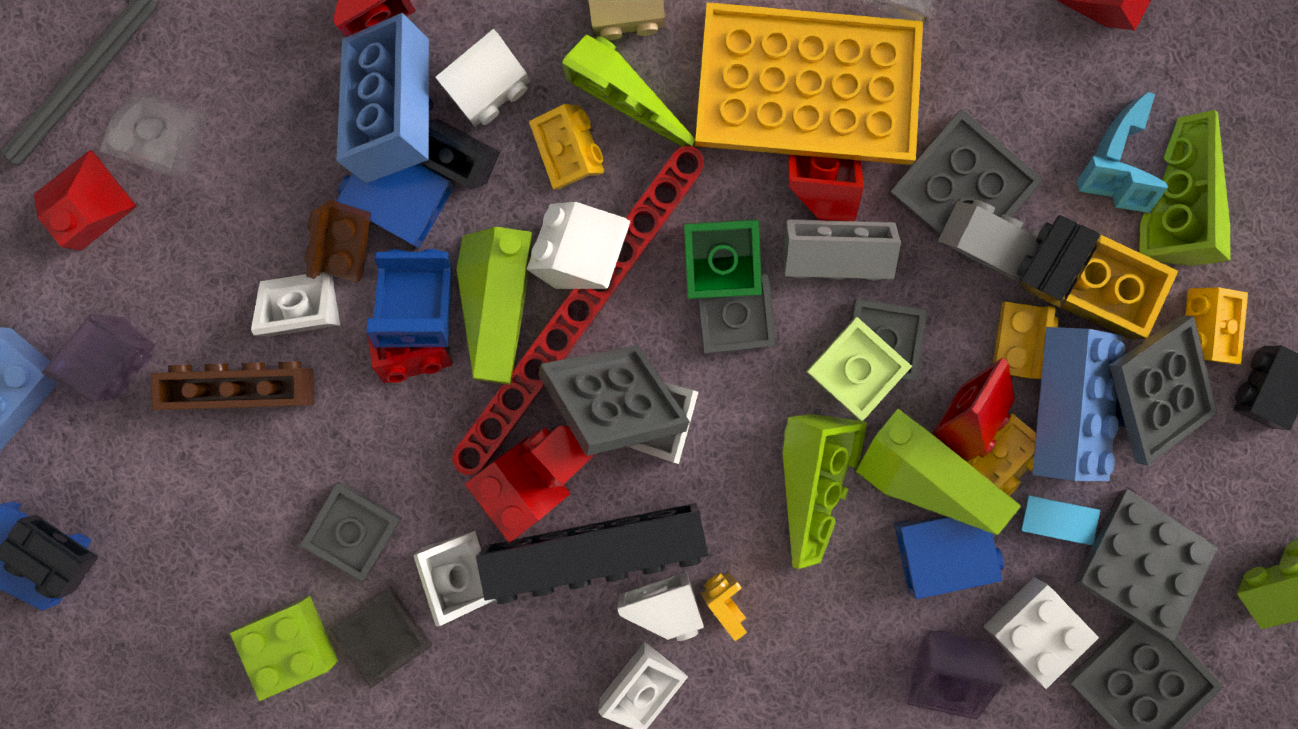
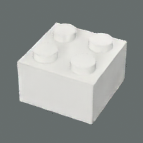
(1040, 632)

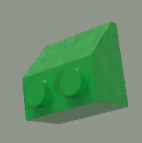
(723, 258)

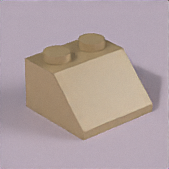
(616, 17)

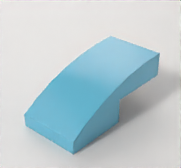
(1128, 122)
(1126, 184)
(1060, 520)

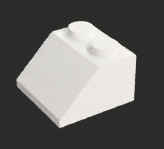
(484, 79)
(577, 246)
(664, 608)

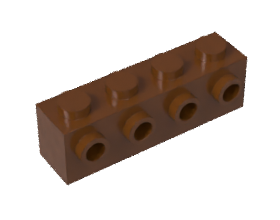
(232, 389)

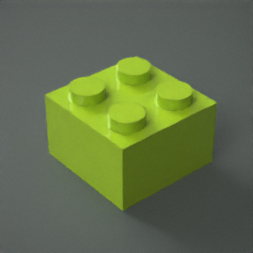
(284, 648)

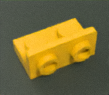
(567, 145)
(1219, 322)
(1022, 337)
(1009, 457)
(718, 598)

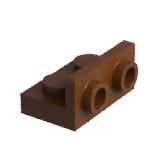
(337, 241)

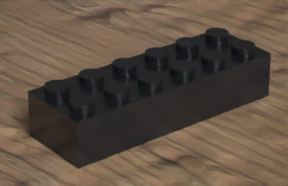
(591, 552)

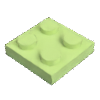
(858, 369)

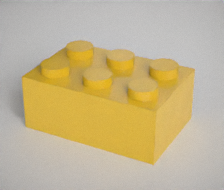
(1121, 290)

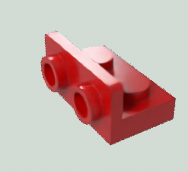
(399, 363)

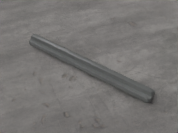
(78, 80)

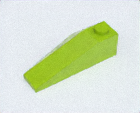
(608, 77)
(1192, 215)
(493, 298)
(815, 464)
(923, 471)

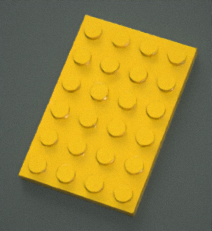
(809, 83)

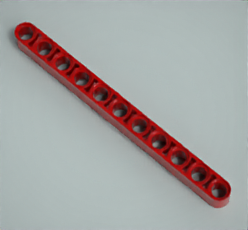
(574, 330)

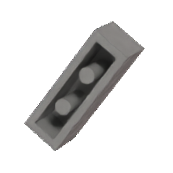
(988, 238)
(840, 249)

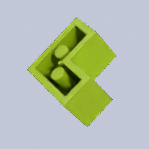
(1273, 591)

